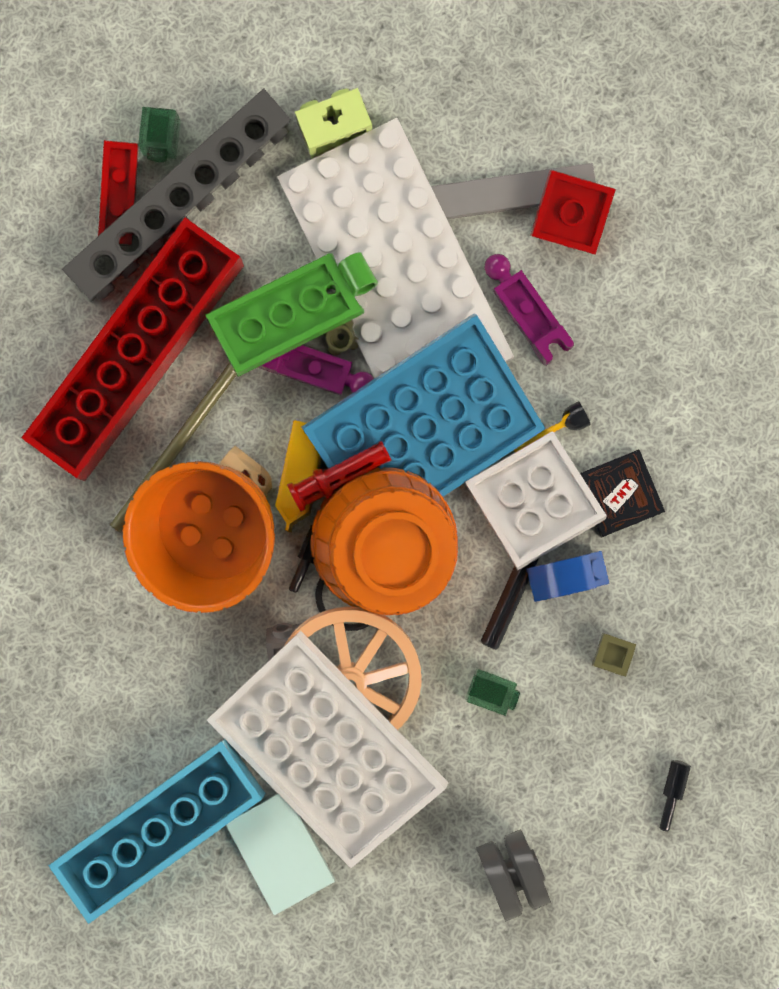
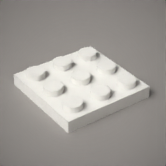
(535, 500)

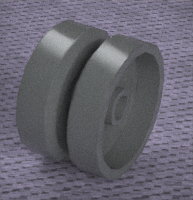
(514, 874)

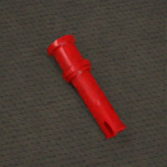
(324, 482)

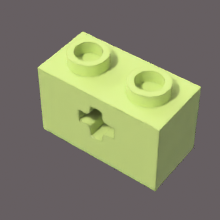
(320, 134)

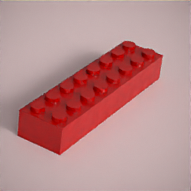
(134, 350)

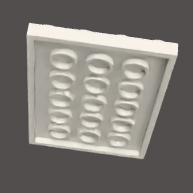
(327, 750)

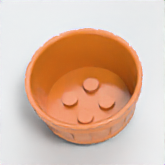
(199, 536)
(385, 542)

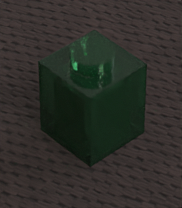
(159, 133)
(492, 692)

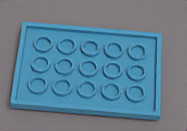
(436, 411)

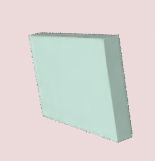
(280, 853)

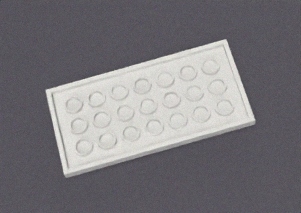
(380, 203)

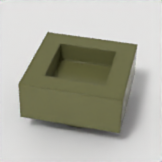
(614, 654)

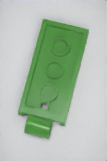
(291, 310)

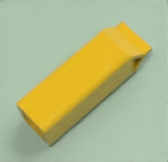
(299, 464)

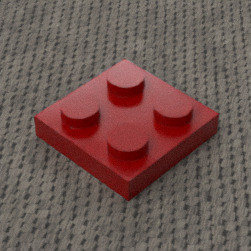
(572, 212)

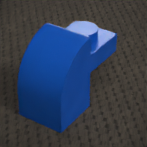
(568, 576)

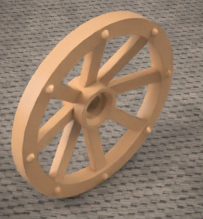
(355, 671)

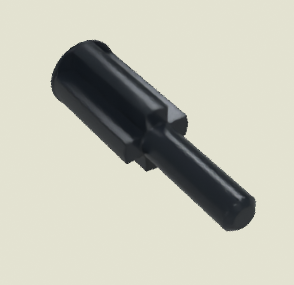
(306, 558)
(674, 790)

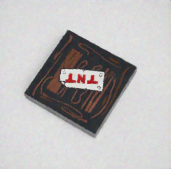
(623, 492)

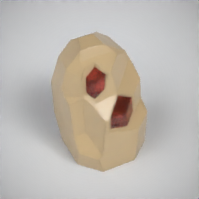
(242, 462)

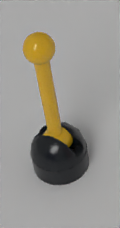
(573, 418)

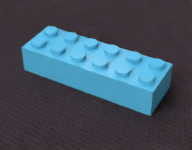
(157, 830)

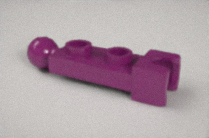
(527, 309)
(317, 370)

